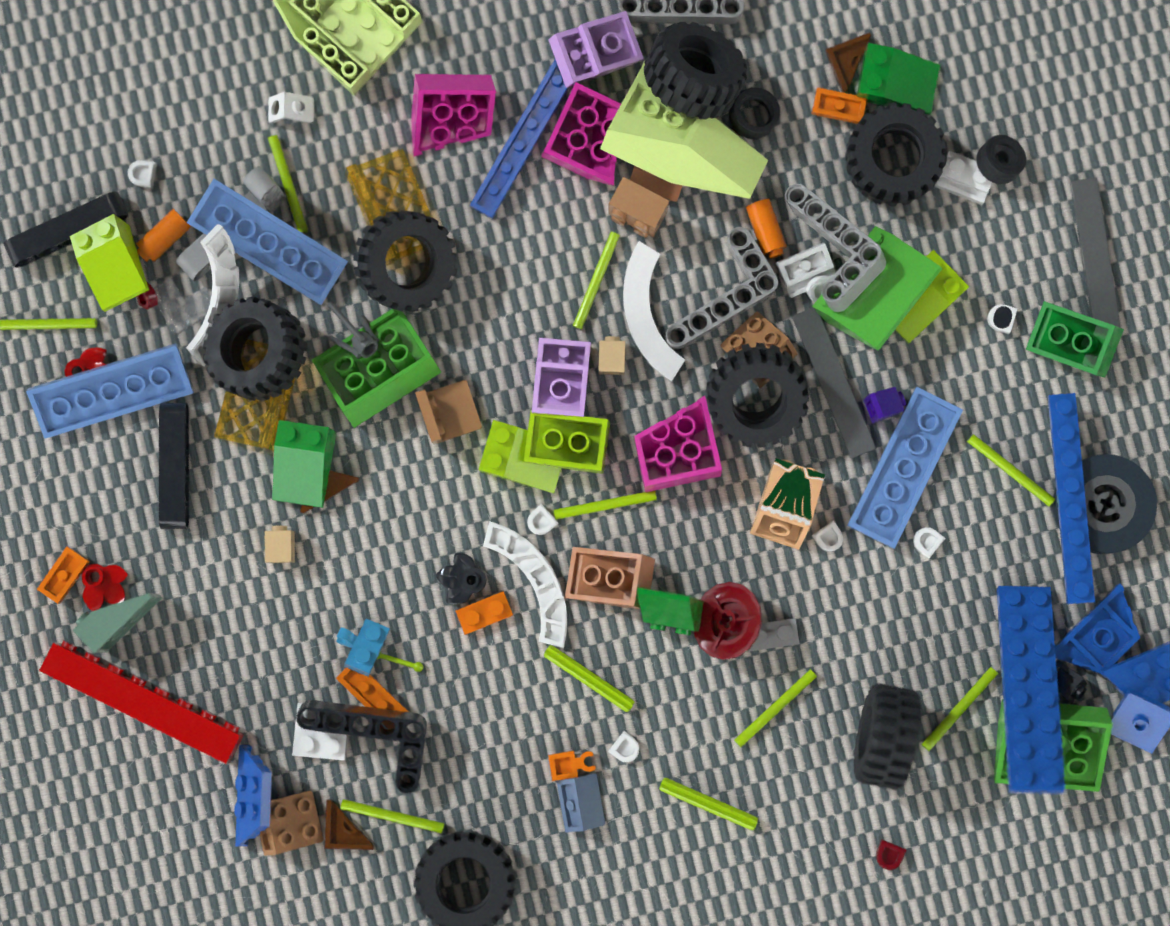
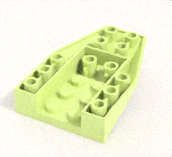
(350, 35)
(681, 148)

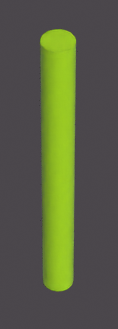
(288, 184)
(596, 280)
(69, 323)
(1011, 470)
(605, 504)
(775, 708)
(959, 709)
(392, 816)

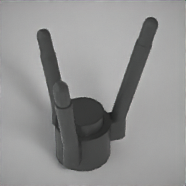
(363, 343)

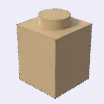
(611, 356)
(279, 545)

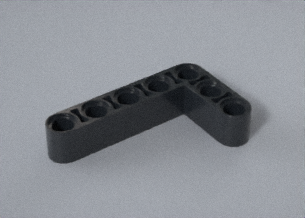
(374, 730)

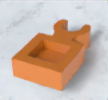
(565, 765)

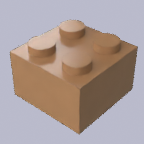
(637, 208)

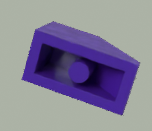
(884, 404)

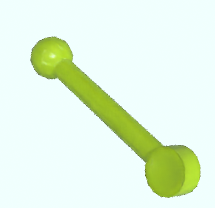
(418, 666)

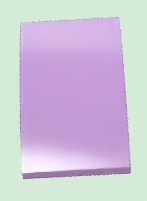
(595, 49)
(561, 377)

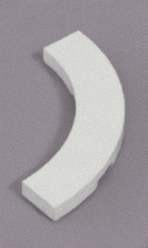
(225, 284)
(639, 314)
(540, 575)

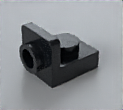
(1070, 683)

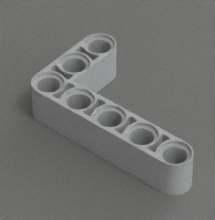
(693, 13)
(262, 192)
(840, 239)
(729, 299)

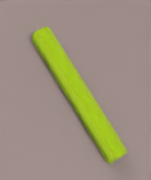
(589, 678)
(708, 803)

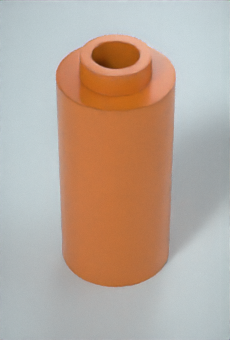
(766, 228)
(162, 236)

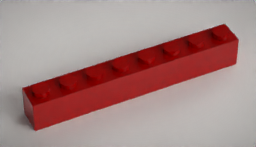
(142, 702)

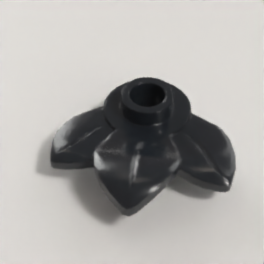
(457, 578)

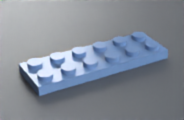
(269, 242)
(110, 391)
(905, 467)

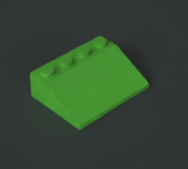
(889, 296)
(374, 383)
(1084, 746)

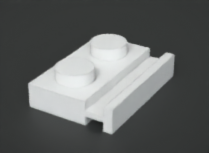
(963, 179)
(804, 266)

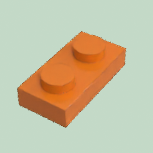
(838, 105)
(63, 575)
(484, 613)

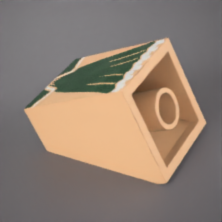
(787, 503)

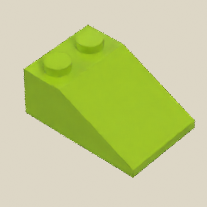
(110, 261)
(934, 301)
(567, 442)
(505, 459)

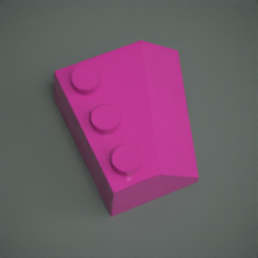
(450, 109)
(580, 135)
(679, 449)

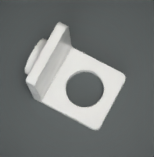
(291, 107)

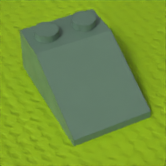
(109, 624)

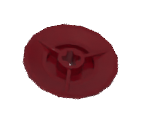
(719, 605)

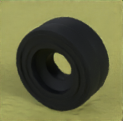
(1009, 150)

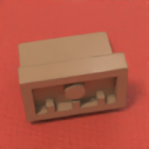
(758, 330)
(448, 412)
(292, 824)

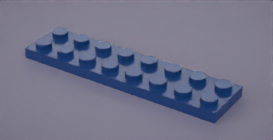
(1030, 690)

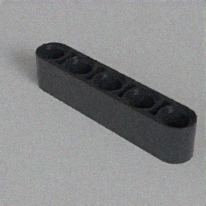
(56, 232)
(173, 465)

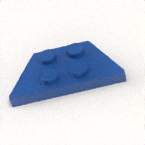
(1101, 634)
(1144, 673)
(253, 796)

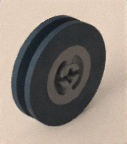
(1137, 506)

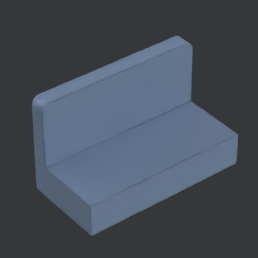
(581, 803)

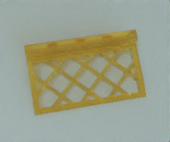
(370, 207)
(275, 411)

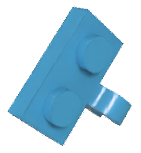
(364, 646)

